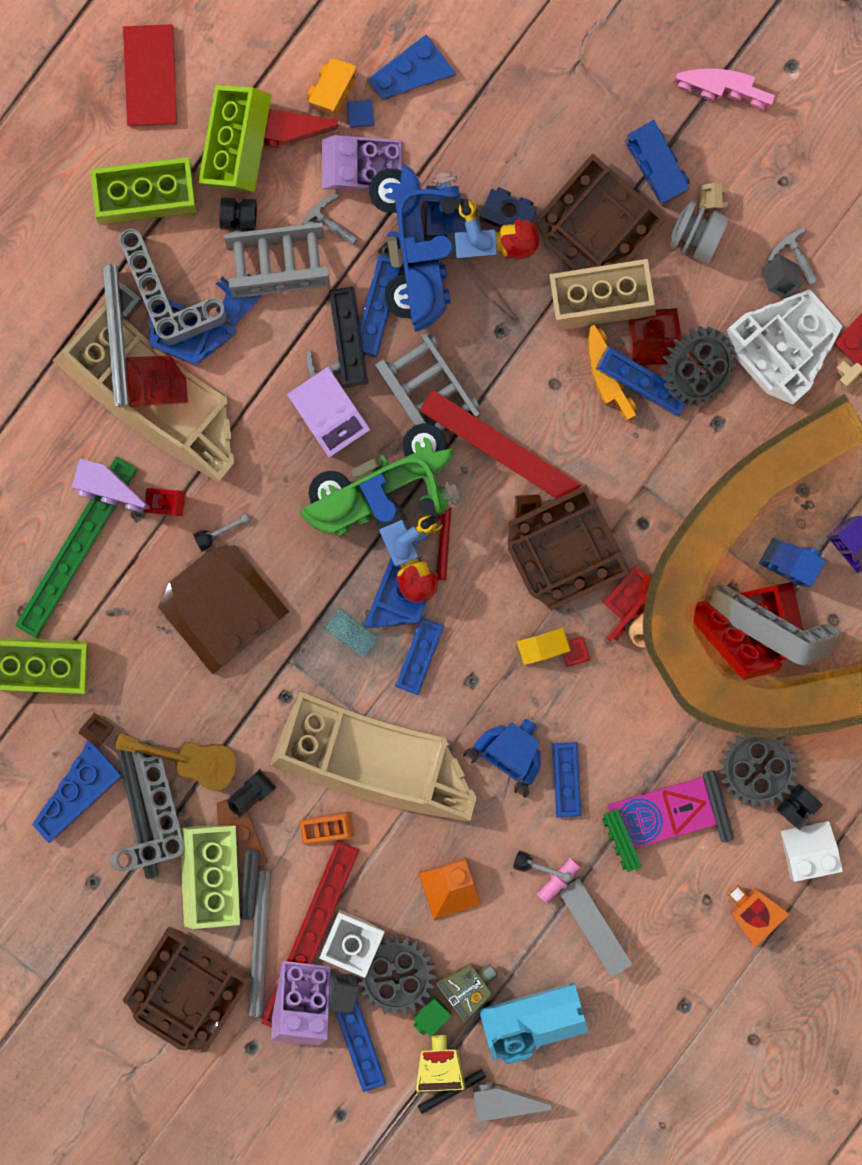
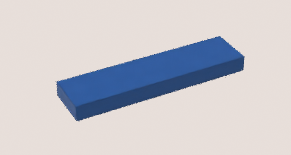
(376, 310)
(638, 380)
(361, 1048)

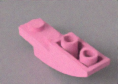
(714, 82)

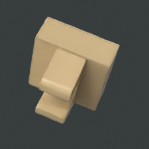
(711, 196)
(850, 375)

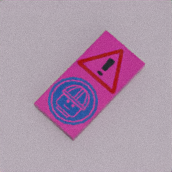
(666, 812)

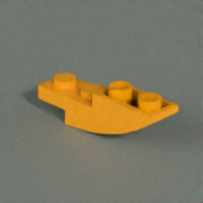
(606, 386)

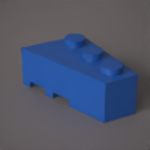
(657, 162)
(793, 562)

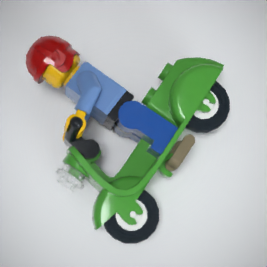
(340, 504)

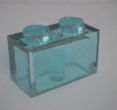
(351, 633)

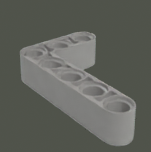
(158, 297)
(773, 631)
(155, 813)

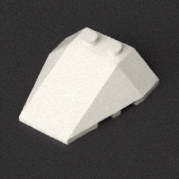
(785, 344)

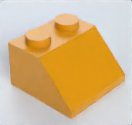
(333, 87)

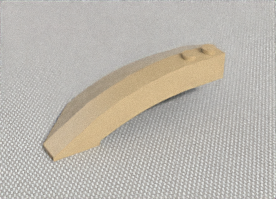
(188, 431)
(372, 760)

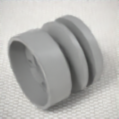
(699, 232)

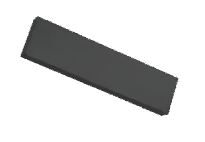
(348, 337)

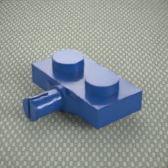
(235, 307)

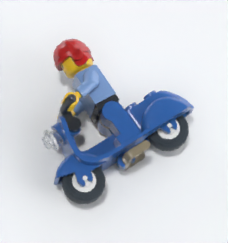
(421, 289)

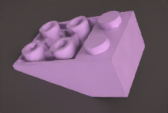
(354, 161)
(328, 412)
(100, 480)
(301, 1004)

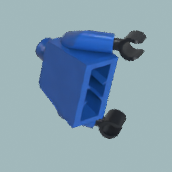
(511, 751)

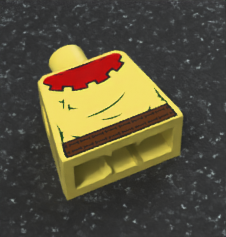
(440, 1068)

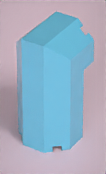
(532, 1021)

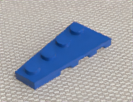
(83, 785)

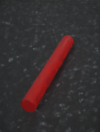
(444, 545)

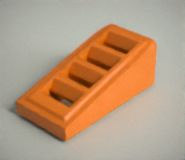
(347, 823)

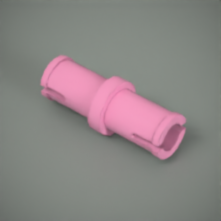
(556, 883)

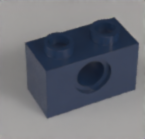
(500, 198)

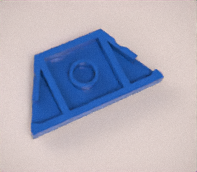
(195, 348)
(390, 605)

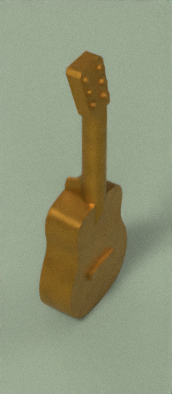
(208, 764)

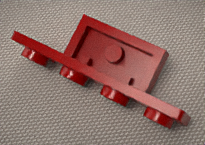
(627, 600)

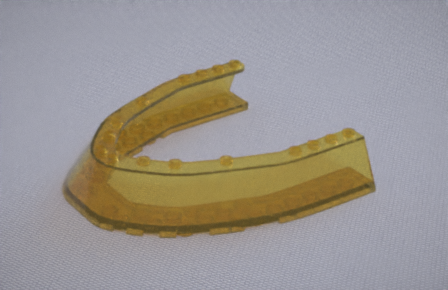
(681, 579)

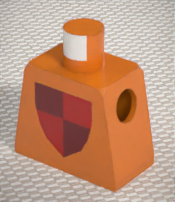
(755, 913)

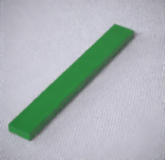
(70, 557)

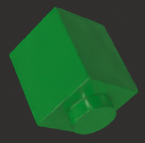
(431, 1016)

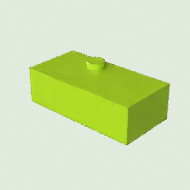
(235, 138)
(143, 191)
(43, 665)

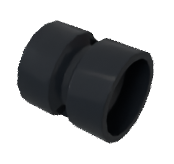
(238, 214)
(799, 797)

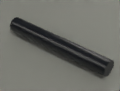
(447, 1094)

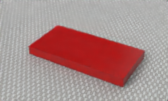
(150, 75)

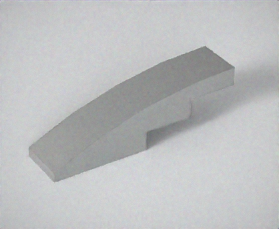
(595, 927)

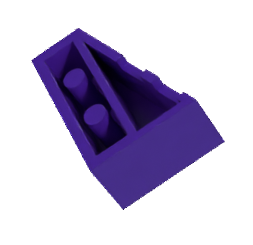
(848, 541)

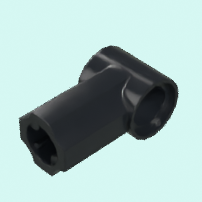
(254, 790)

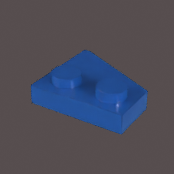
(441, 223)

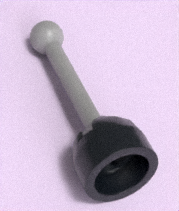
(205, 539)
(524, 862)

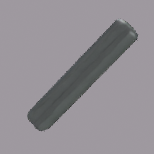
(718, 806)
(249, 884)

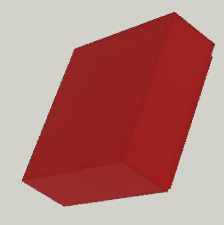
(578, 652)

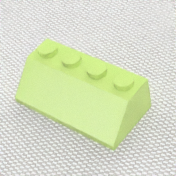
(210, 876)

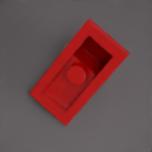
(165, 501)

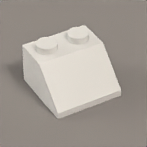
(811, 851)
(352, 943)

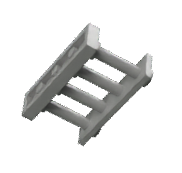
(277, 282)
(403, 391)

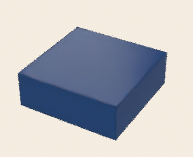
(360, 113)

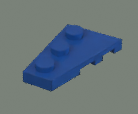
(411, 69)

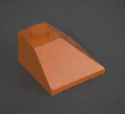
(449, 888)

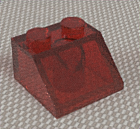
(653, 335)
(155, 381)

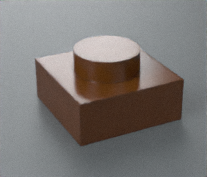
(526, 503)
(96, 730)

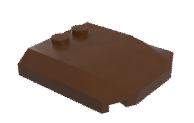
(597, 219)
(565, 549)
(220, 606)
(185, 992)

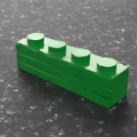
(622, 840)

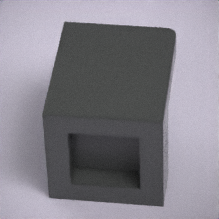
(782, 276)
(129, 301)
(342, 992)

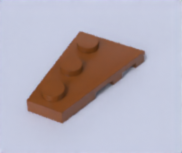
(245, 834)

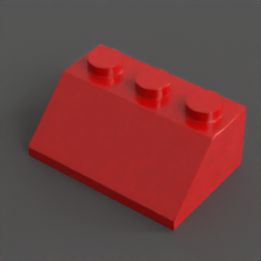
(782, 602)

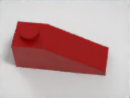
(291, 127)

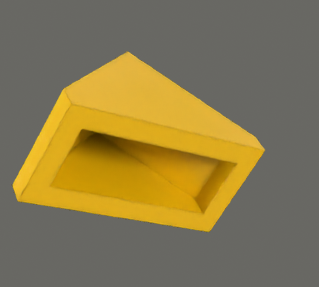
(543, 646)

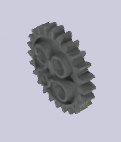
(714, 350)
(776, 782)
(401, 997)

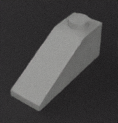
(502, 1102)

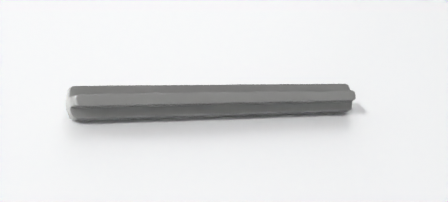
(116, 336)
(259, 943)

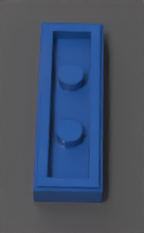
(419, 656)
(566, 779)

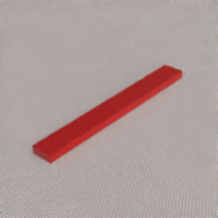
(497, 446)
(319, 911)

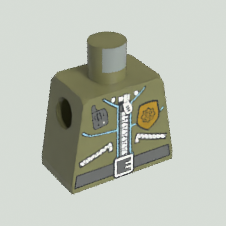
(467, 988)

